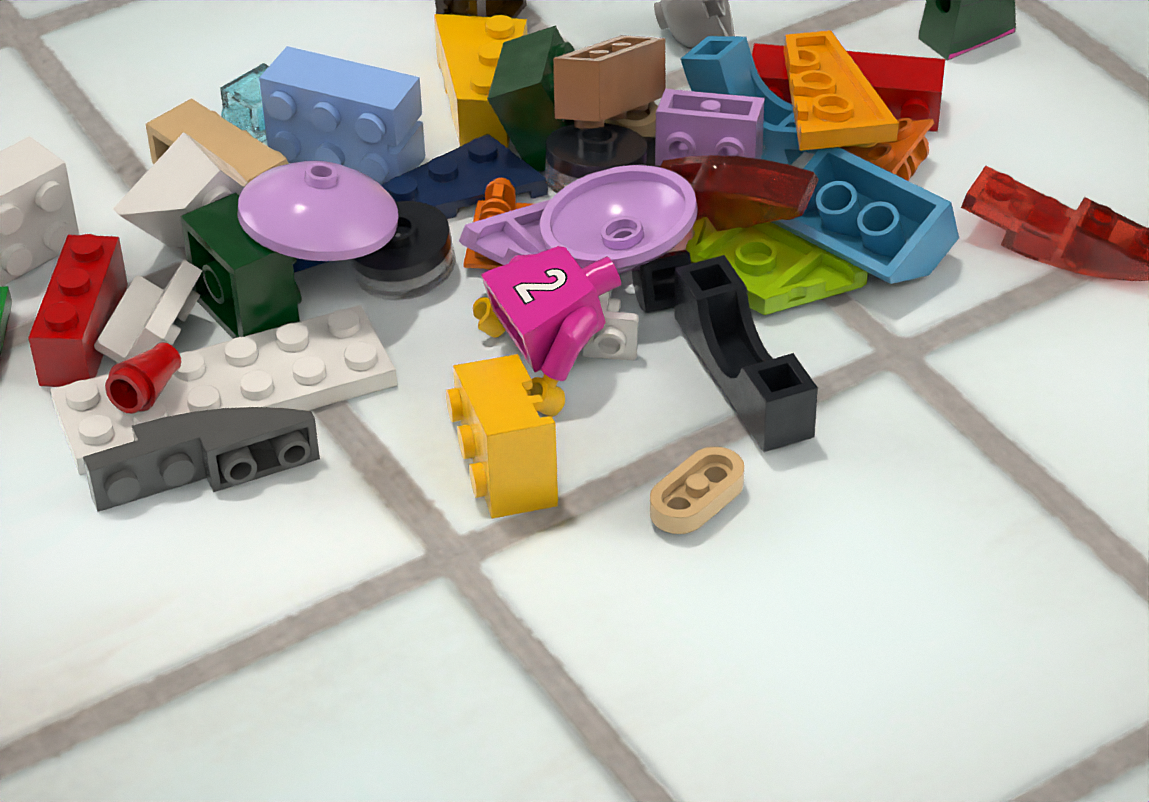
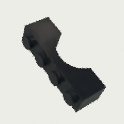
(768, 393)

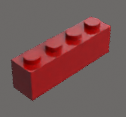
(905, 84)

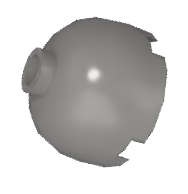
(694, 19)

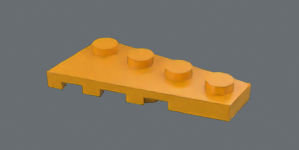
(832, 96)

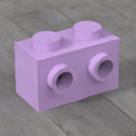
(708, 125)

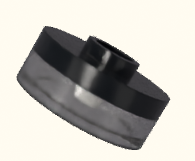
(582, 151)
(413, 260)

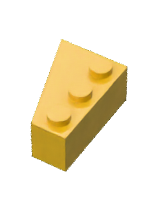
(468, 60)
(504, 436)

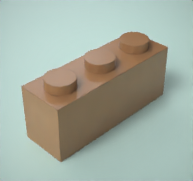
(609, 79)

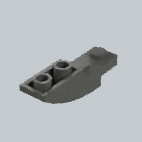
(213, 444)

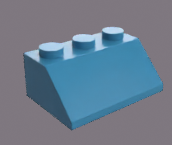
(874, 218)

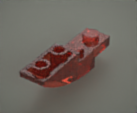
(744, 189)
(1041, 228)

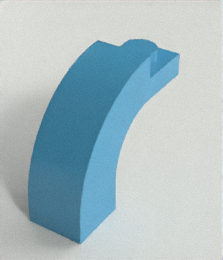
(728, 68)

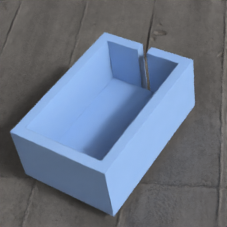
(343, 114)

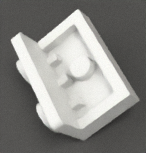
(148, 314)

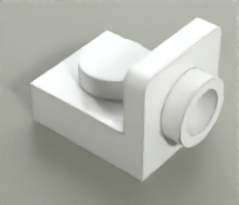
(619, 334)

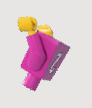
(547, 311)

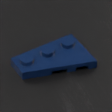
(463, 174)

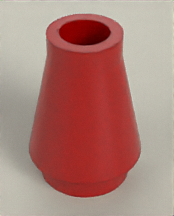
(141, 379)

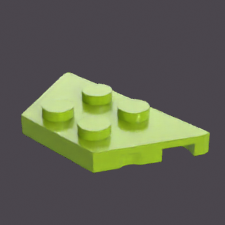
(776, 264)

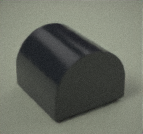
(656, 281)

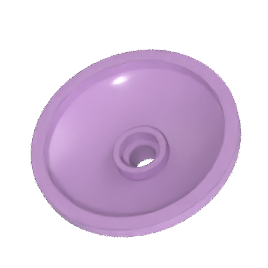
(317, 211)
(620, 214)

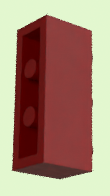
(76, 309)

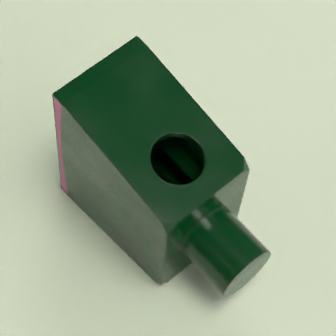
(964, 25)

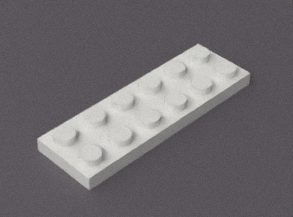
(283, 367)

